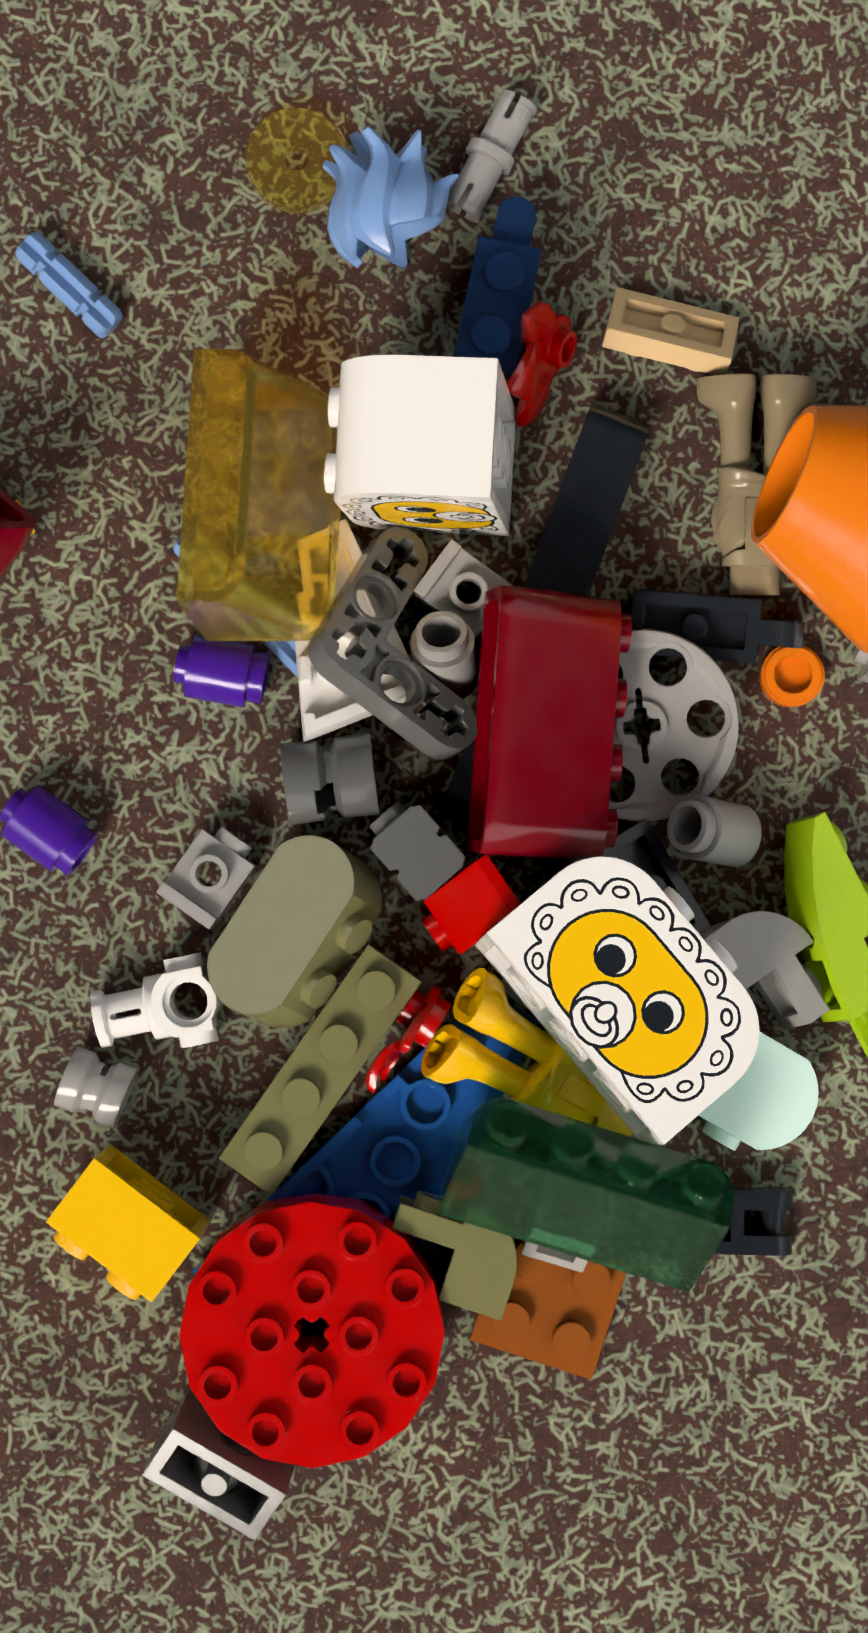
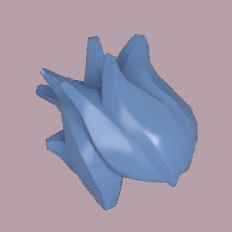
(382, 197)

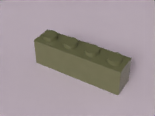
(320, 1069)

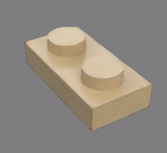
(671, 332)

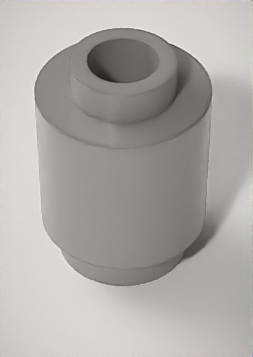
(446, 651)
(715, 831)

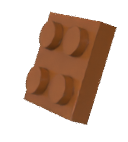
(554, 1314)

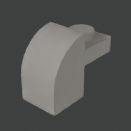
(765, 955)

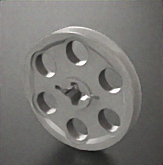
(675, 738)

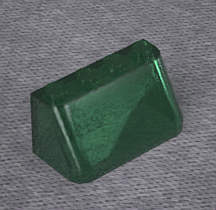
(587, 1192)

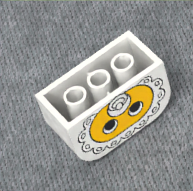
(423, 444)
(629, 992)

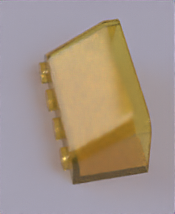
(255, 503)

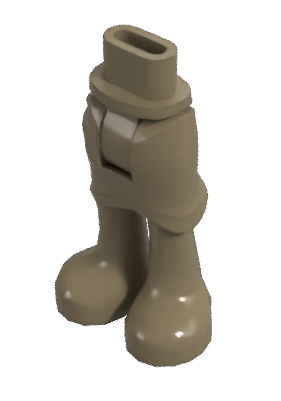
(739, 486)

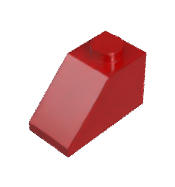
(469, 906)

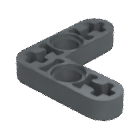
(372, 656)

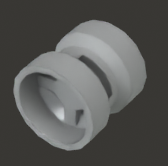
(95, 1087)

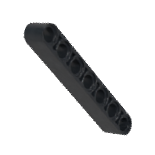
(574, 533)

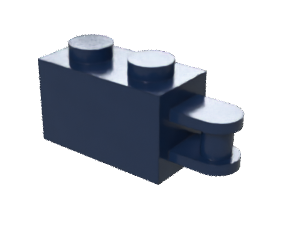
(500, 288)

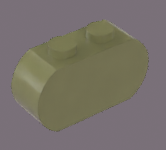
(295, 932)

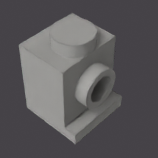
(441, 581)
(205, 902)

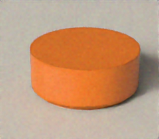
(791, 676)

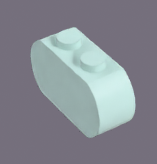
(768, 1102)

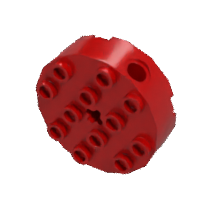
(313, 1395)

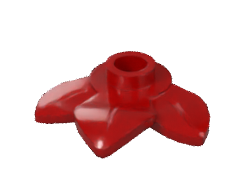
(546, 349)
(421, 1019)

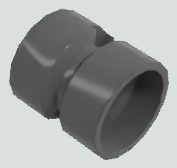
(329, 779)

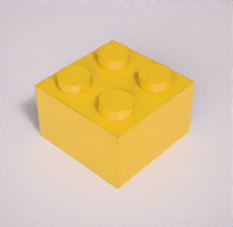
(127, 1224)

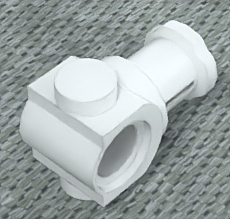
(158, 1007)

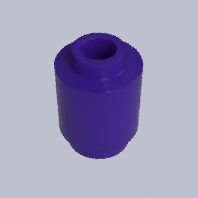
(222, 671)
(47, 829)

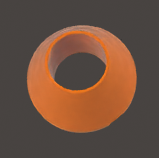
(816, 513)

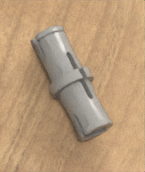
(490, 155)

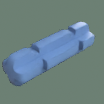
(69, 284)

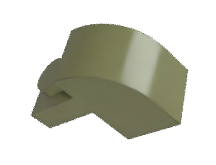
(480, 1260)

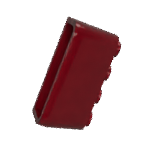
(547, 724)

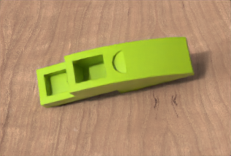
(833, 909)

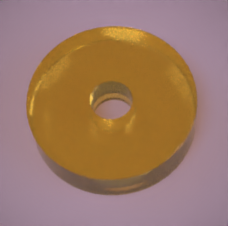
(271, 144)

